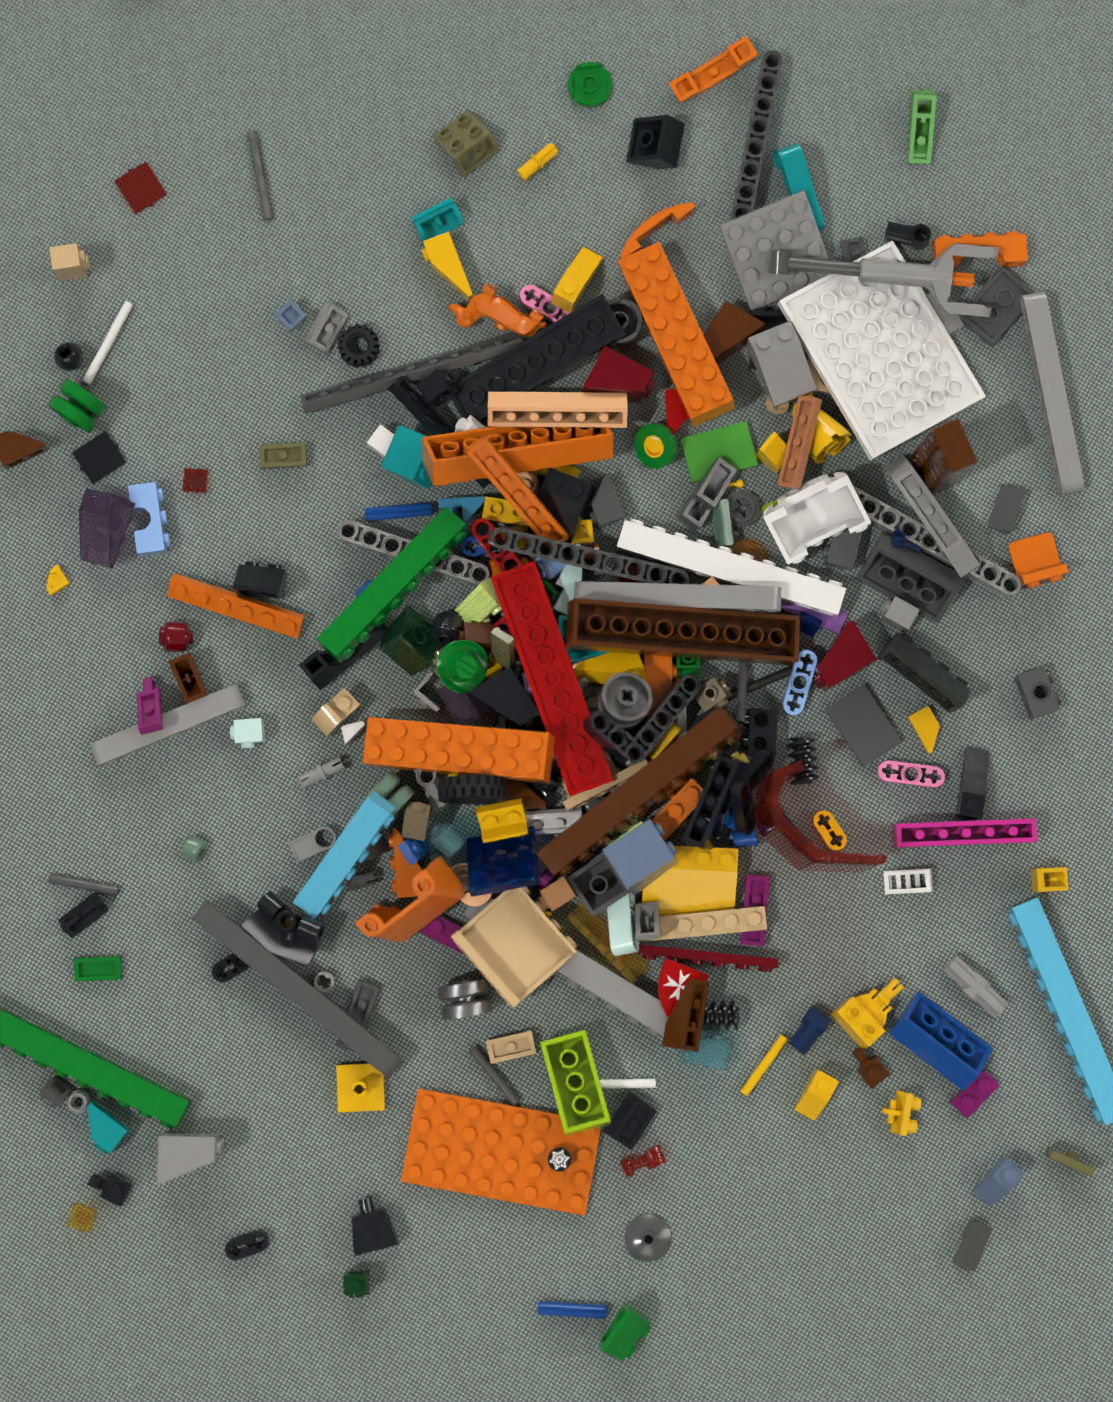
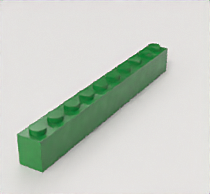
(92, 1070)

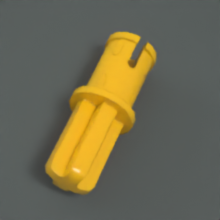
(537, 161)

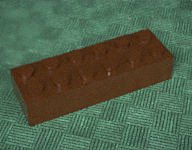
(944, 457)

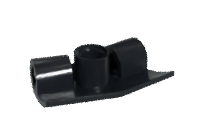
(295, 942)

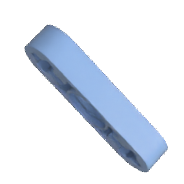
(800, 700)

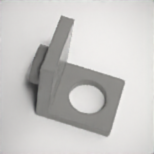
(424, 700)

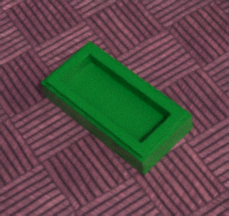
(98, 968)

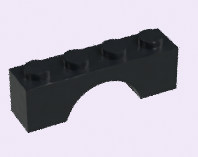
(324, 668)

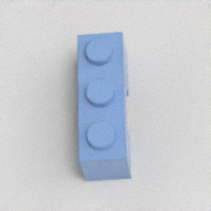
(153, 538)

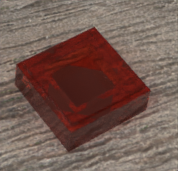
(195, 480)

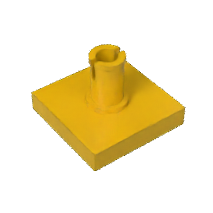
(360, 1088)

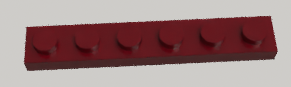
(718, 959)

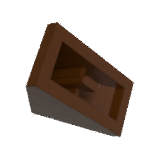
(188, 677)

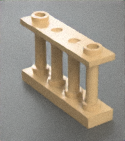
(576, 801)

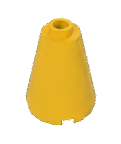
(828, 437)

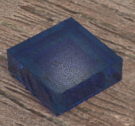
(809, 623)

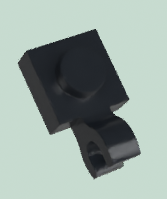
(113, 1189)

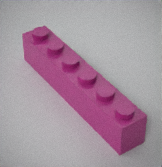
(964, 833)

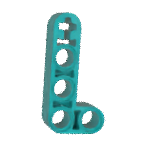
(796, 176)

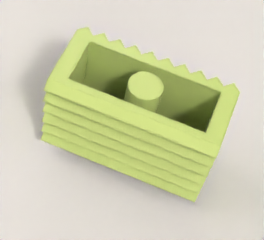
(480, 604)

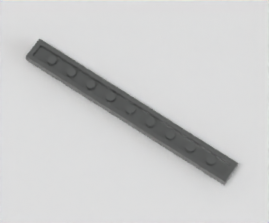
(412, 371)

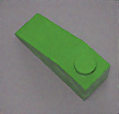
(921, 125)

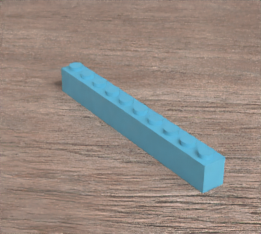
(1066, 1005)

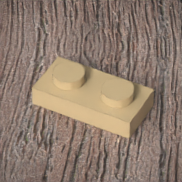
(511, 1046)

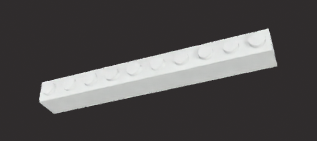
(728, 567)

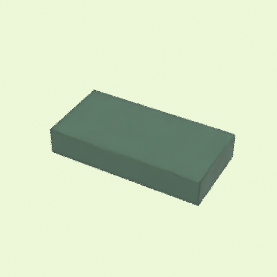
(722, 524)

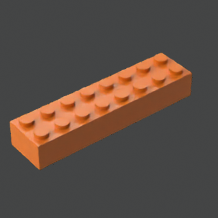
(676, 334)
(520, 446)
(458, 749)

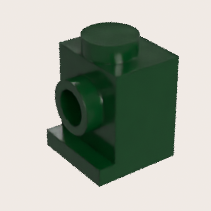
(356, 1283)

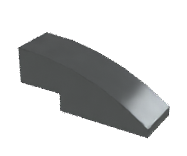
(706, 494)

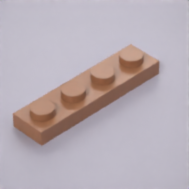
(799, 442)

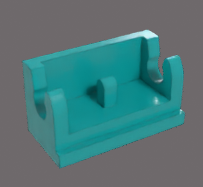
(437, 219)

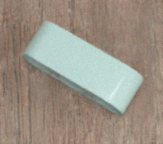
(622, 926)

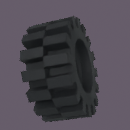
(358, 332)

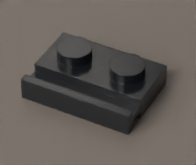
(630, 1120)

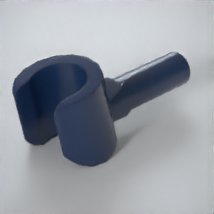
(898, 541)

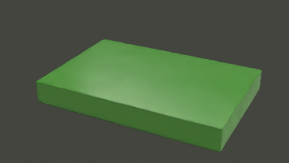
(728, 442)

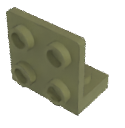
(466, 142)

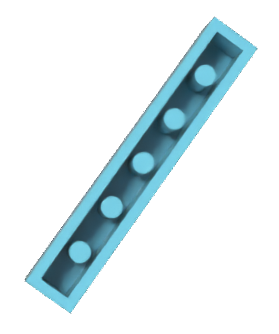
(344, 855)

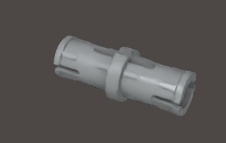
(321, 772)

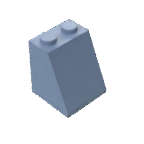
(641, 856)

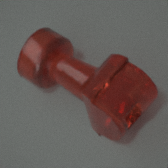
(652, 1158)

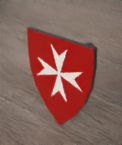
(673, 980)

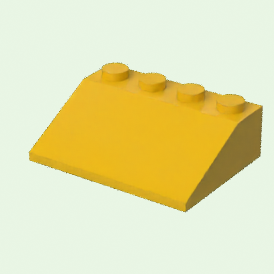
(697, 883)

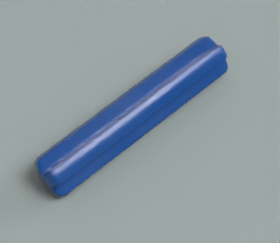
(398, 511)
(572, 1310)

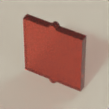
(140, 187)

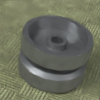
(625, 699)
(464, 998)

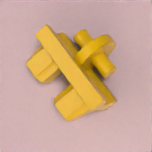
(900, 1111)

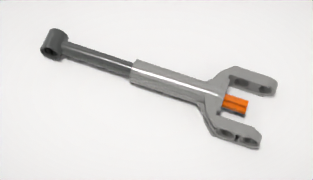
(935, 277)

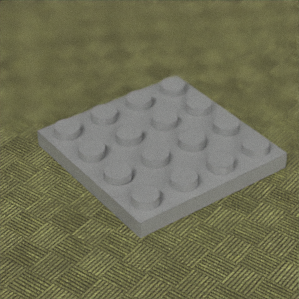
(776, 226)

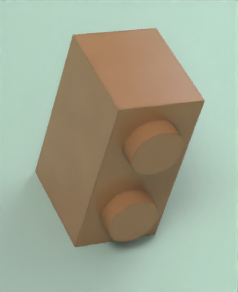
(556, 894)

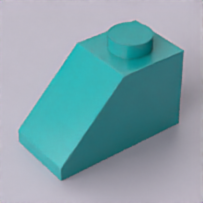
(105, 1128)

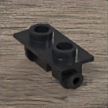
(83, 915)

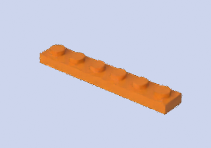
(515, 490)
(235, 605)

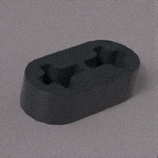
(249, 1250)

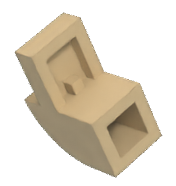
(332, 714)

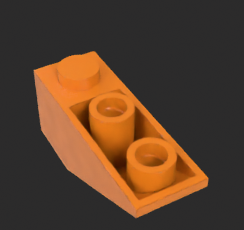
(404, 872)

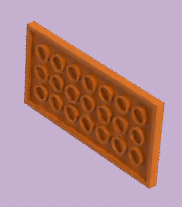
(497, 1152)

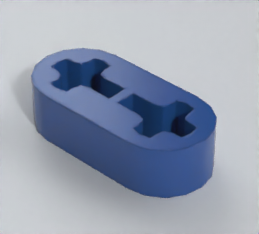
(480, 551)

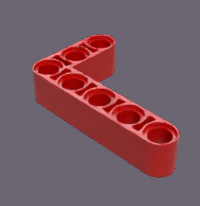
(500, 559)

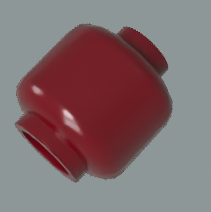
(175, 636)

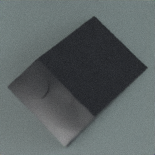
(566, 500)

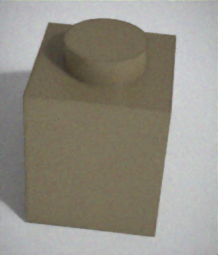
(416, 820)

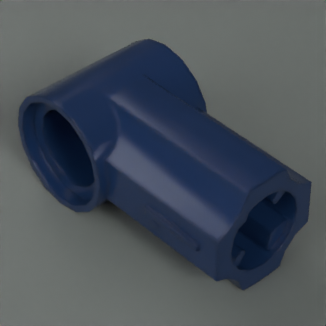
(813, 1024)

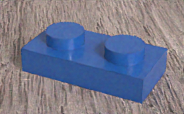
(413, 849)

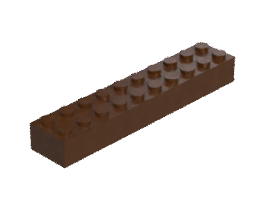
(682, 632)
(640, 792)

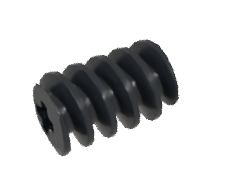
(802, 752)
(721, 1015)

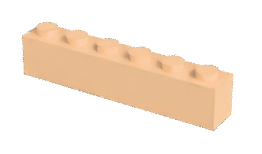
(557, 409)

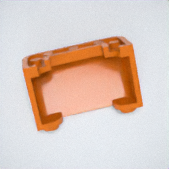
(437, 891)

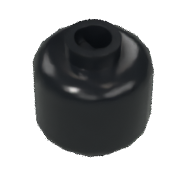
(446, 627)

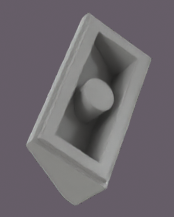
(326, 327)

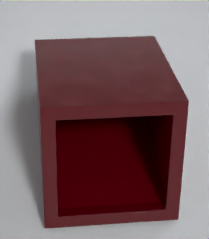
(619, 375)
(843, 658)

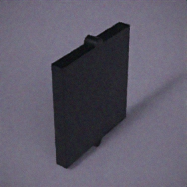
(99, 457)

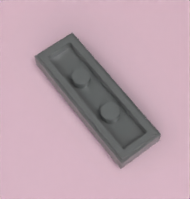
(361, 1005)

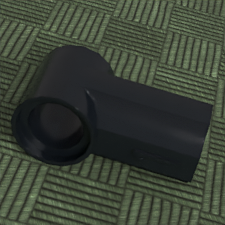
(904, 234)
(545, 789)

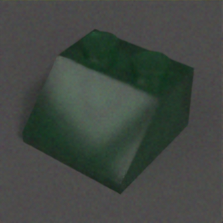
(409, 641)

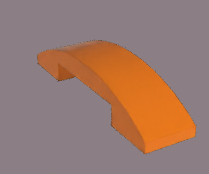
(714, 71)
(676, 213)

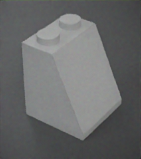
(186, 1152)

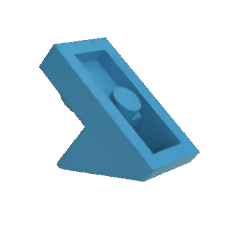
(469, 505)

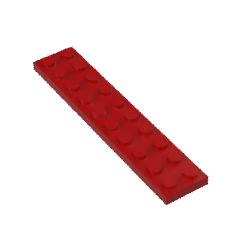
(551, 677)

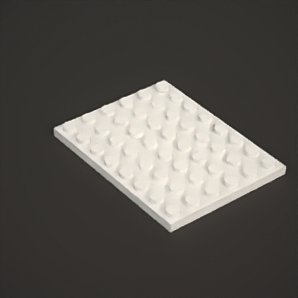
(881, 355)

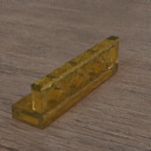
(598, 934)

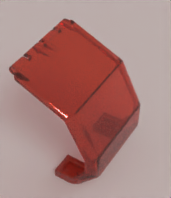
(790, 841)

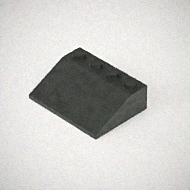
(925, 673)

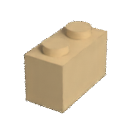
(69, 261)

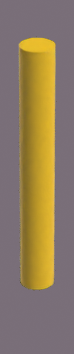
(764, 1065)

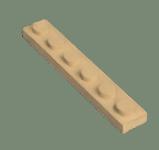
(712, 923)

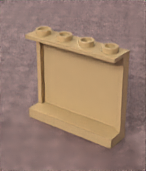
(514, 944)

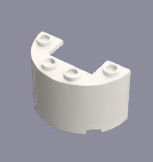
(815, 513)

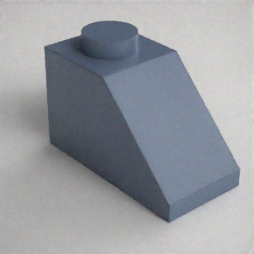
(998, 1181)

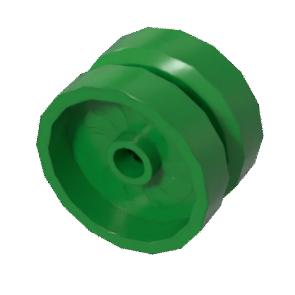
(77, 406)

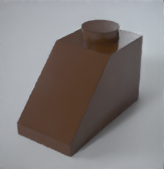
(18, 448)
(530, 800)

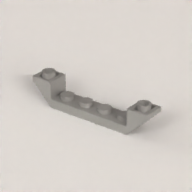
(932, 516)

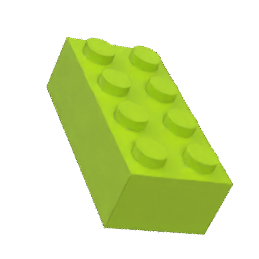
(575, 1083)

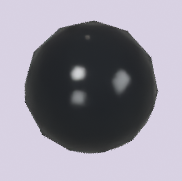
(68, 356)

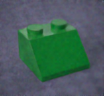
(624, 1332)

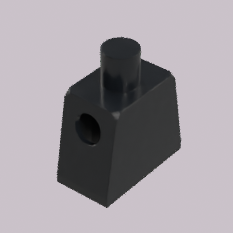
(372, 1228)

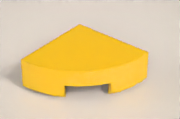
(56, 580)

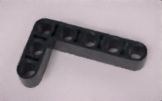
(648, 725)

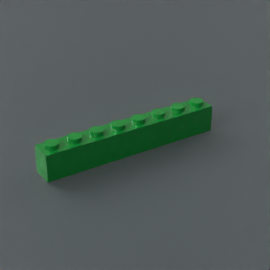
(393, 584)

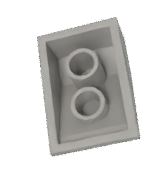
(781, 364)

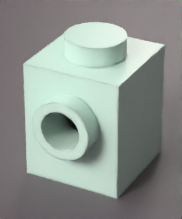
(248, 732)

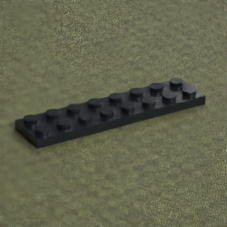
(540, 357)

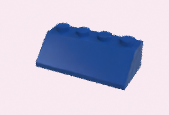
(941, 1041)

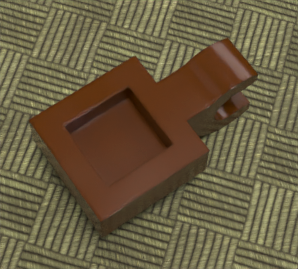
(871, 1070)

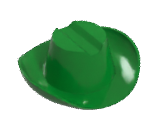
(462, 665)

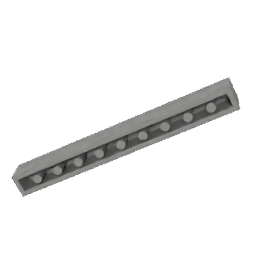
(608, 986)

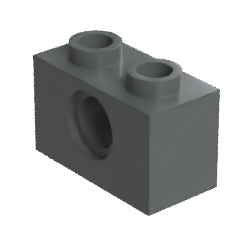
(1034, 706)

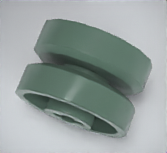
(386, 789)

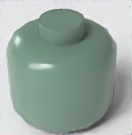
(194, 848)

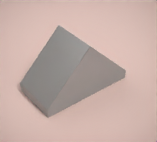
(647, 921)

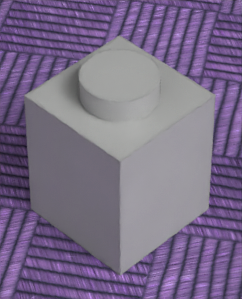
(899, 613)

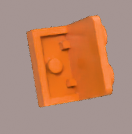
(1037, 560)

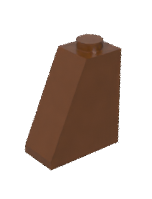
(731, 331)

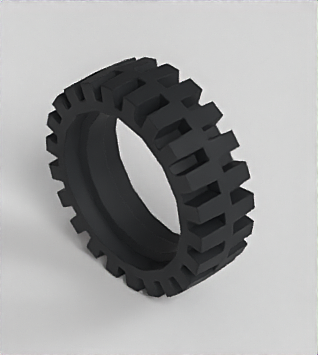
(472, 789)

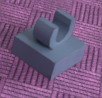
(290, 315)

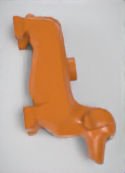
(499, 310)

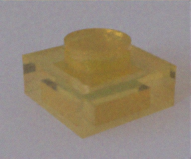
(82, 1217)

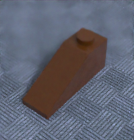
(686, 1019)

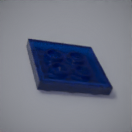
(502, 863)

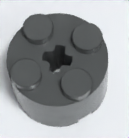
(631, 316)

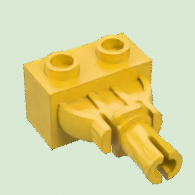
(865, 1017)

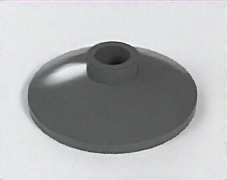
(647, 1225)

